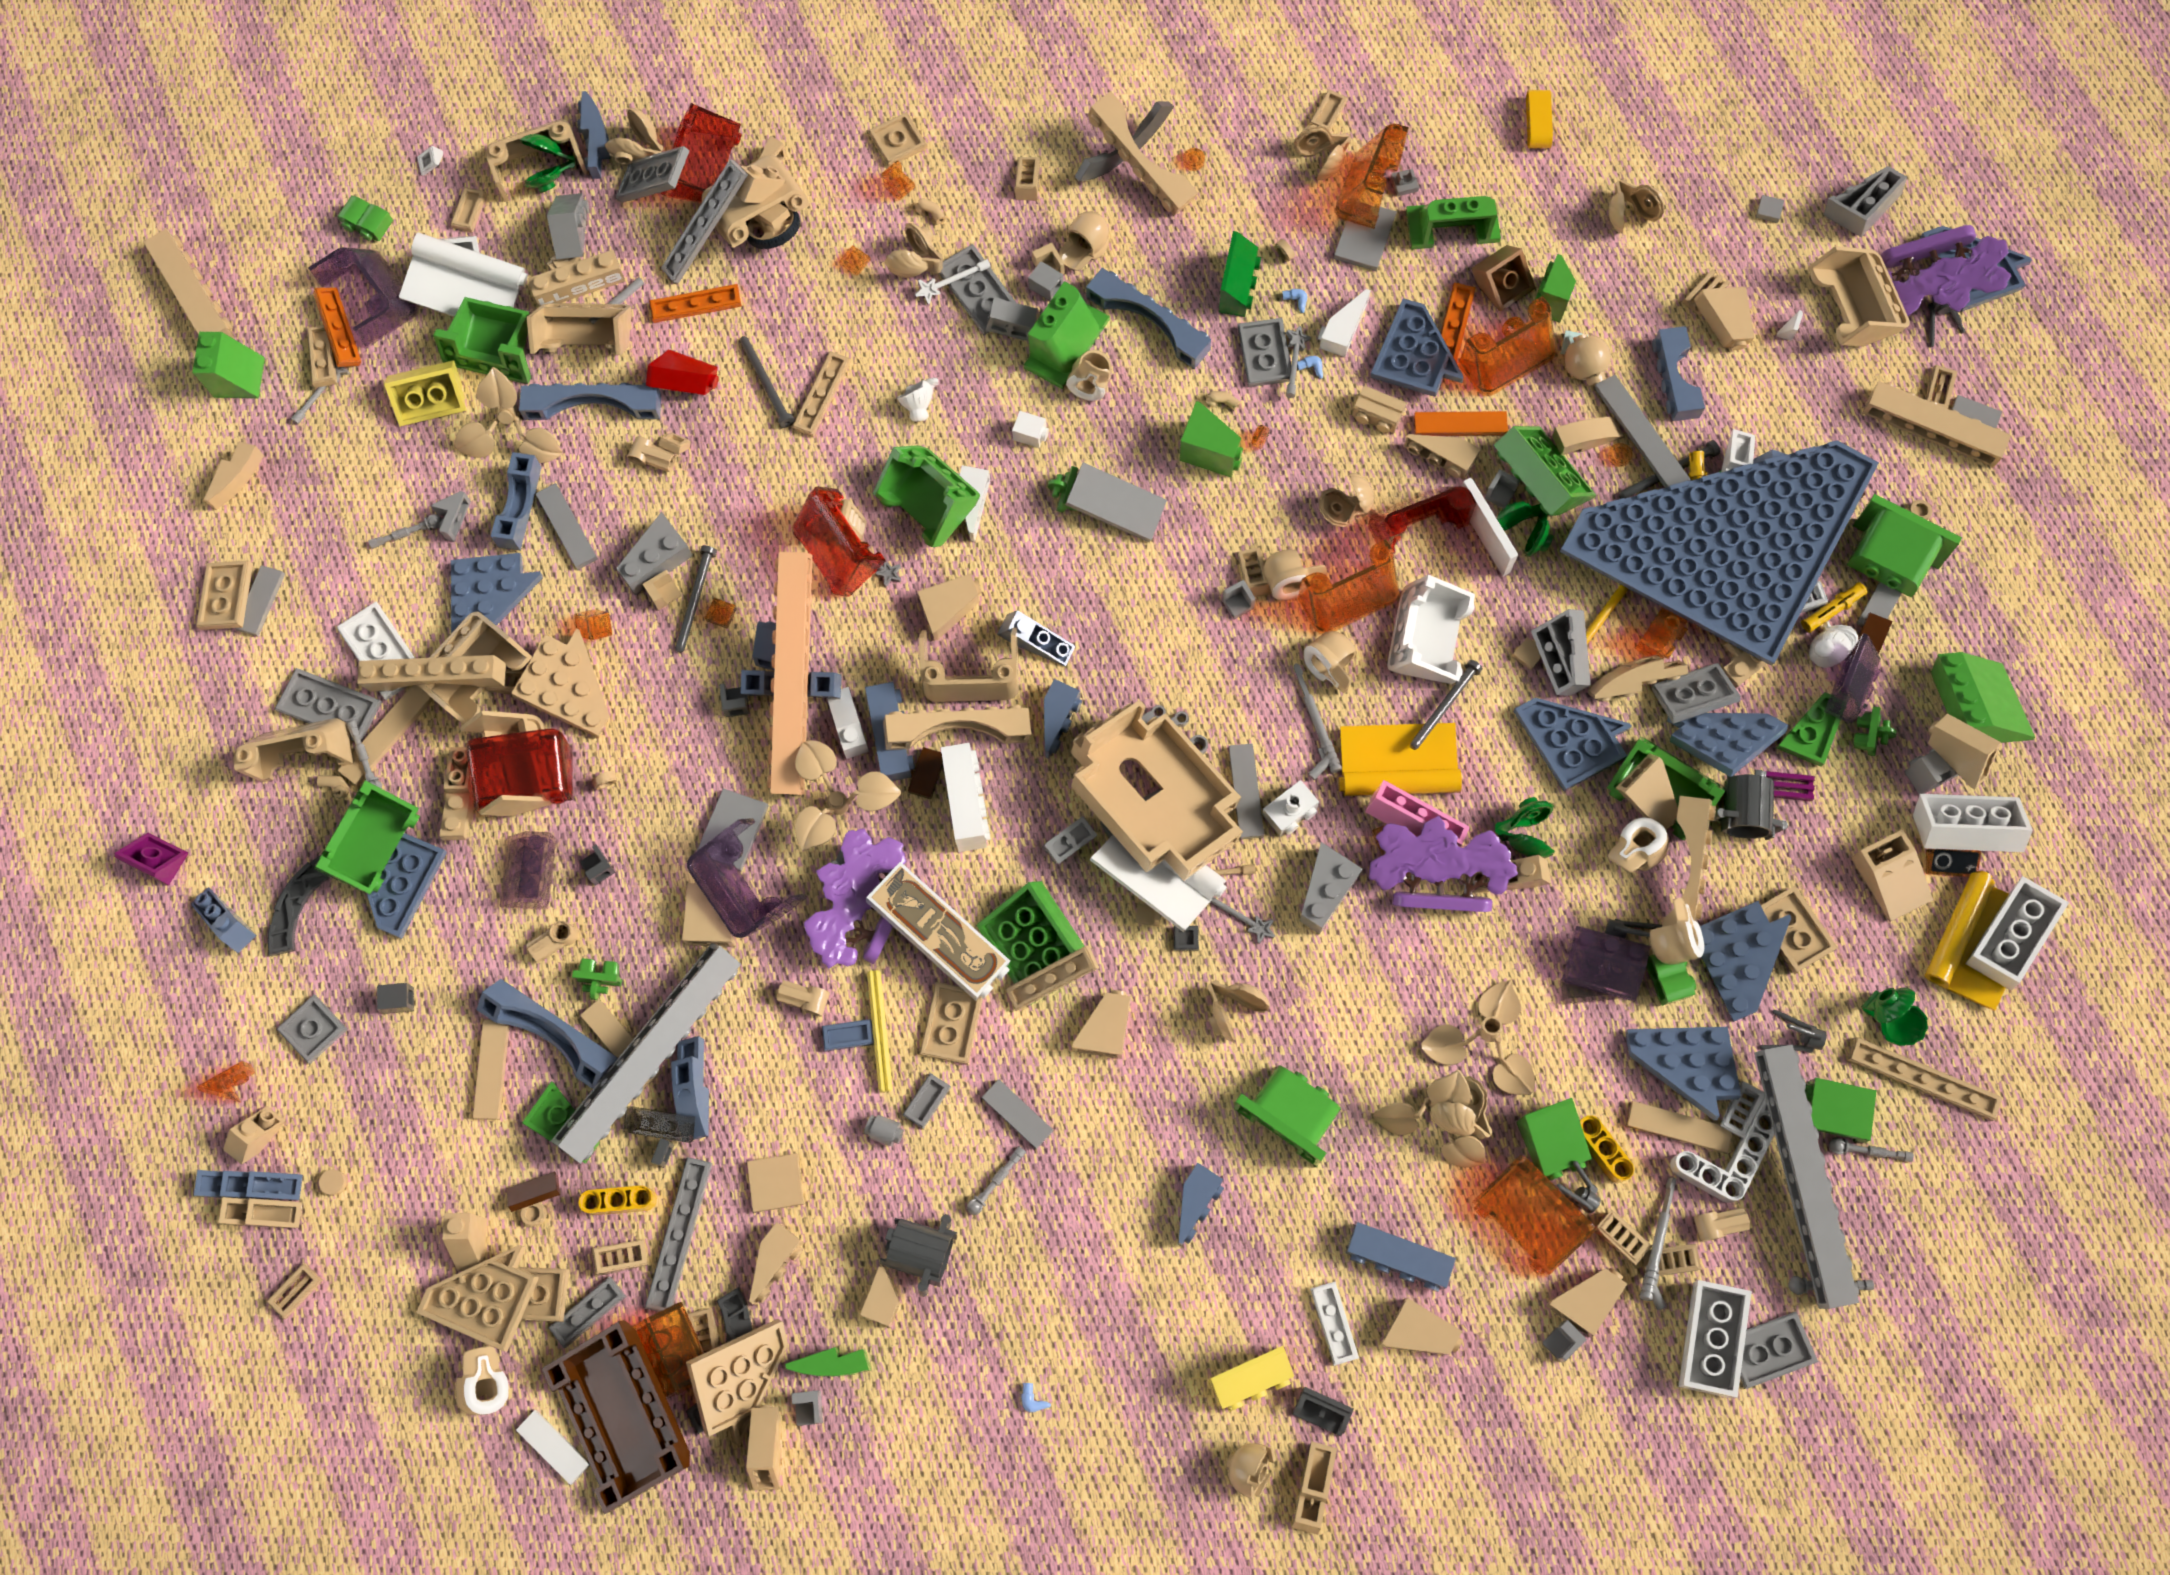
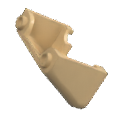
(732, 223)
(265, 752)

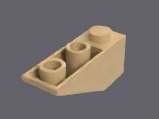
(1449, 453)
(1531, 871)
(773, 1256)

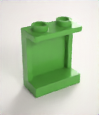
(1841, 1108)

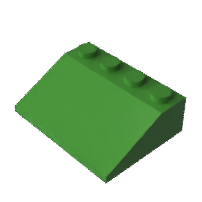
(1543, 469)
(1981, 696)
(1030, 931)

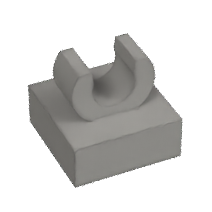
(1404, 182)

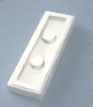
(1334, 1323)
(553, 1447)

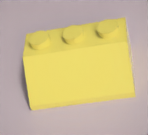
(425, 393)
(1252, 1379)

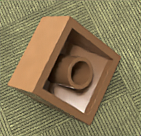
(1504, 276)

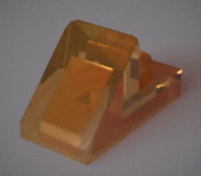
(223, 1083)

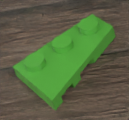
(1812, 734)
(550, 1114)

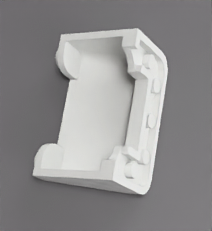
(1428, 630)

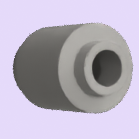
(884, 1130)

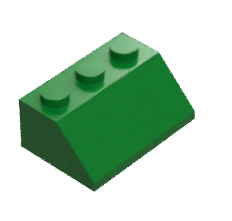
(1239, 276)

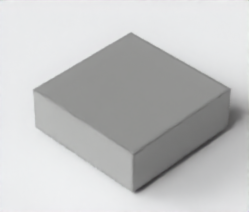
(1770, 209)

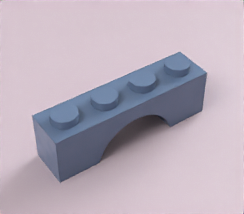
(1683, 399)
(512, 522)
(819, 684)

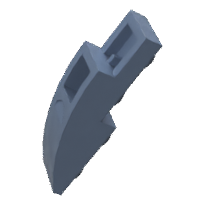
(594, 133)
(687, 1084)

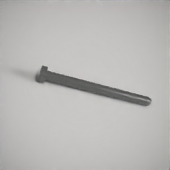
(786, 419)
(1711, 448)
(707, 553)
(1472, 668)

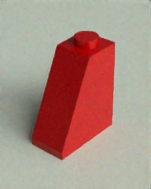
(681, 374)

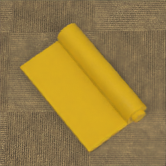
(1385, 754)
(1964, 930)

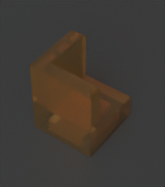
(896, 181)
(593, 624)

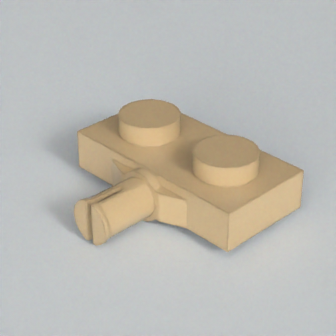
(1741, 665)

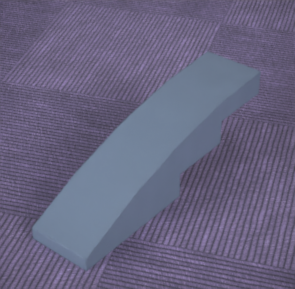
(248, 1185)

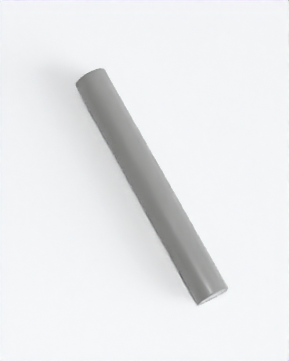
(622, 296)

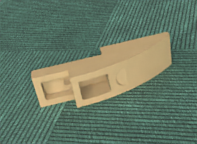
(1630, 676)
(458, 800)

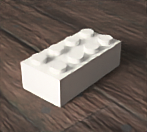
(964, 799)
(1972, 822)
(2017, 933)
(1715, 1339)

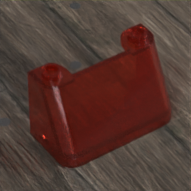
(710, 143)
(1450, 503)
(833, 543)
(520, 766)

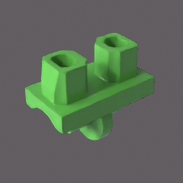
(1063, 487)
(1872, 721)
(587, 974)

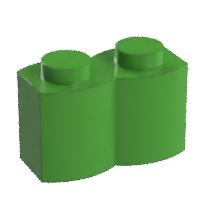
(365, 218)
(1670, 981)

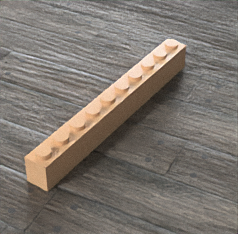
(791, 670)

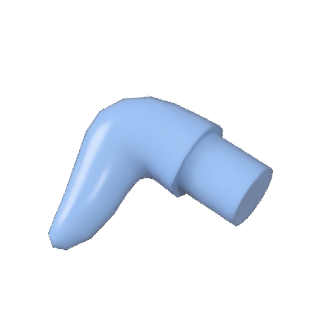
(1296, 294)
(1311, 361)
(1028, 1399)

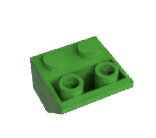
(1557, 287)

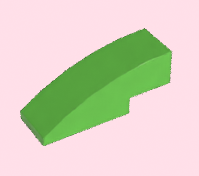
(831, 1364)

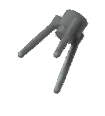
(1942, 309)
(1620, 928)
(1810, 1035)
(1583, 1197)

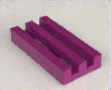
(1809, 787)

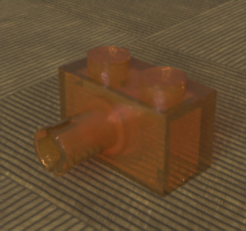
(1662, 634)

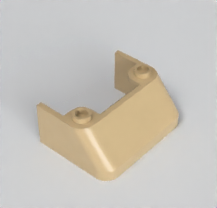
(512, 148)
(569, 324)
(942, 688)
(501, 723)

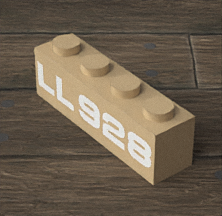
(577, 279)

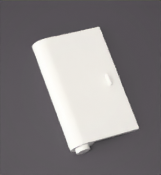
(447, 273)
(1161, 886)

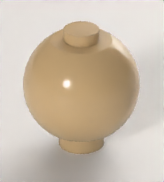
(1588, 358)

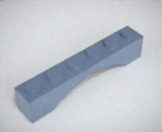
(1113, 293)
(545, 401)
(511, 1007)

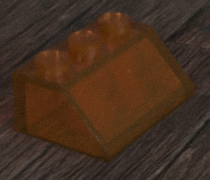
(669, 1345)

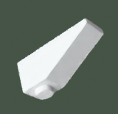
(1342, 326)
(979, 480)
(848, 724)

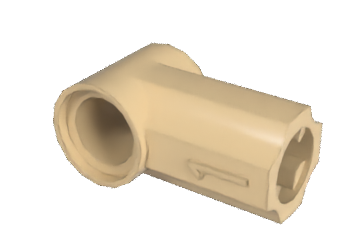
(645, 453)
(550, 941)
(810, 1000)
(1715, 1225)

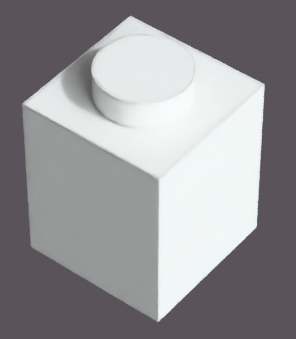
(1030, 429)

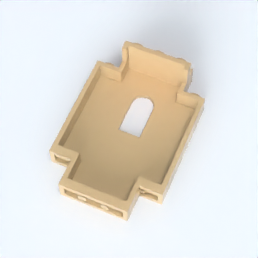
(1180, 823)

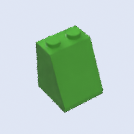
(227, 366)
(1210, 443)
(1555, 1138)

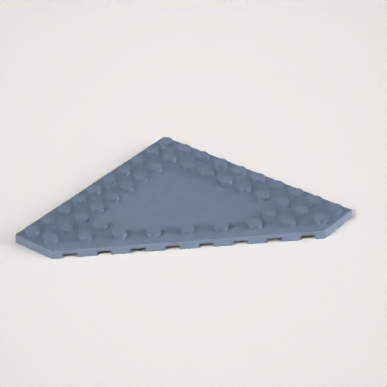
(1733, 545)

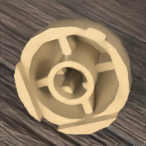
(1249, 1468)

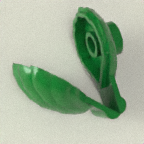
(545, 179)
(1518, 511)
(1530, 813)
(1899, 1020)

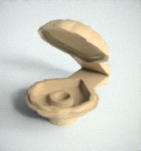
(1318, 138)
(627, 150)
(1646, 200)
(909, 264)
(1346, 506)
(1245, 994)
(1465, 1120)

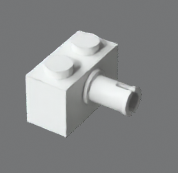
(1290, 809)

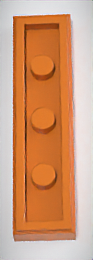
(695, 303)
(1457, 317)
(337, 327)
(1461, 423)

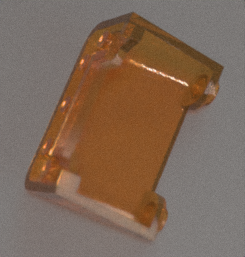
(1365, 182)
(1499, 364)
(1353, 598)
(1534, 1215)

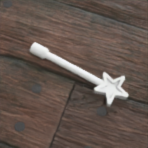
(930, 288)

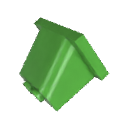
(1453, 212)
(1062, 335)
(485, 338)
(1899, 545)
(1292, 1111)

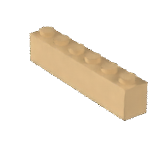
(187, 284)
(1937, 424)

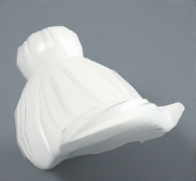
(918, 398)
(1832, 645)

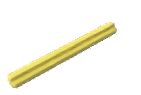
(879, 1031)

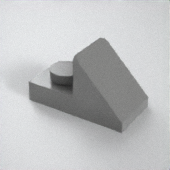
(454, 510)

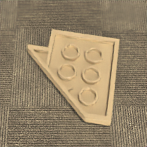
(564, 685)
(483, 1299)
(735, 1378)

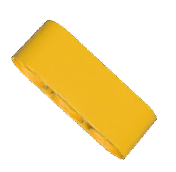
(1539, 119)
(1616, 1154)
(606, 1196)

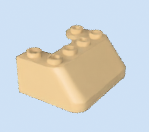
(1862, 293)
(473, 638)

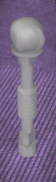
(431, 522)
(362, 754)
(1841, 1146)
(975, 1205)
(1801, 1285)

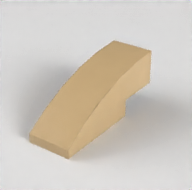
(1586, 434)
(233, 474)
(260, 1213)
(1314, 1488)

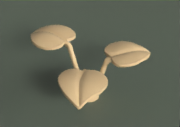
(497, 391)
(817, 827)
(1498, 1007)
(1401, 1119)

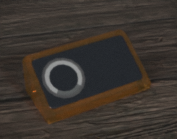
(1952, 862)

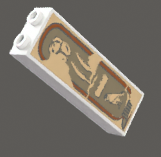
(938, 932)

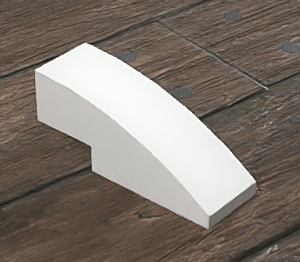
(1739, 450)

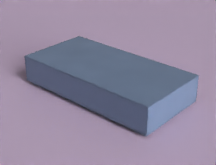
(847, 1035)

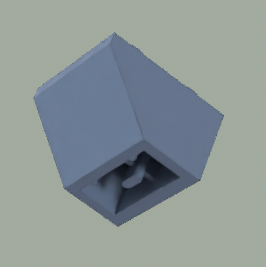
(763, 645)

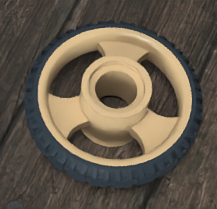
(774, 237)

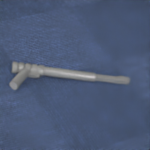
(1327, 751)
(1649, 1289)

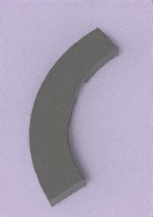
(1105, 162)
(289, 906)
(737, 1323)

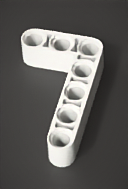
(1730, 1175)

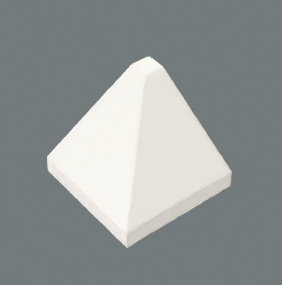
(429, 159)
(1791, 327)

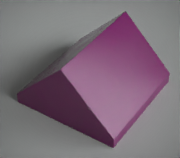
(153, 857)

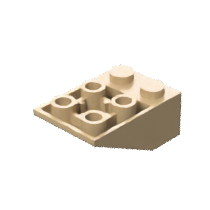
(1894, 875)

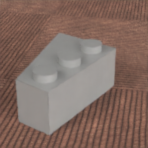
(1864, 204)
(568, 225)
(655, 552)
(1565, 651)
(1929, 772)
(1328, 887)

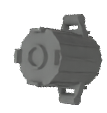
(1749, 807)
(920, 1250)

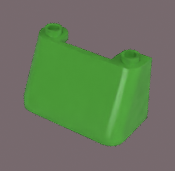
(926, 491)
(1682, 777)
(367, 838)

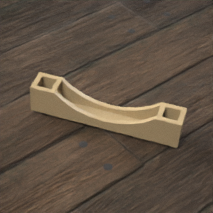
(1169, 187)
(462, 670)
(1006, 725)
(1694, 820)

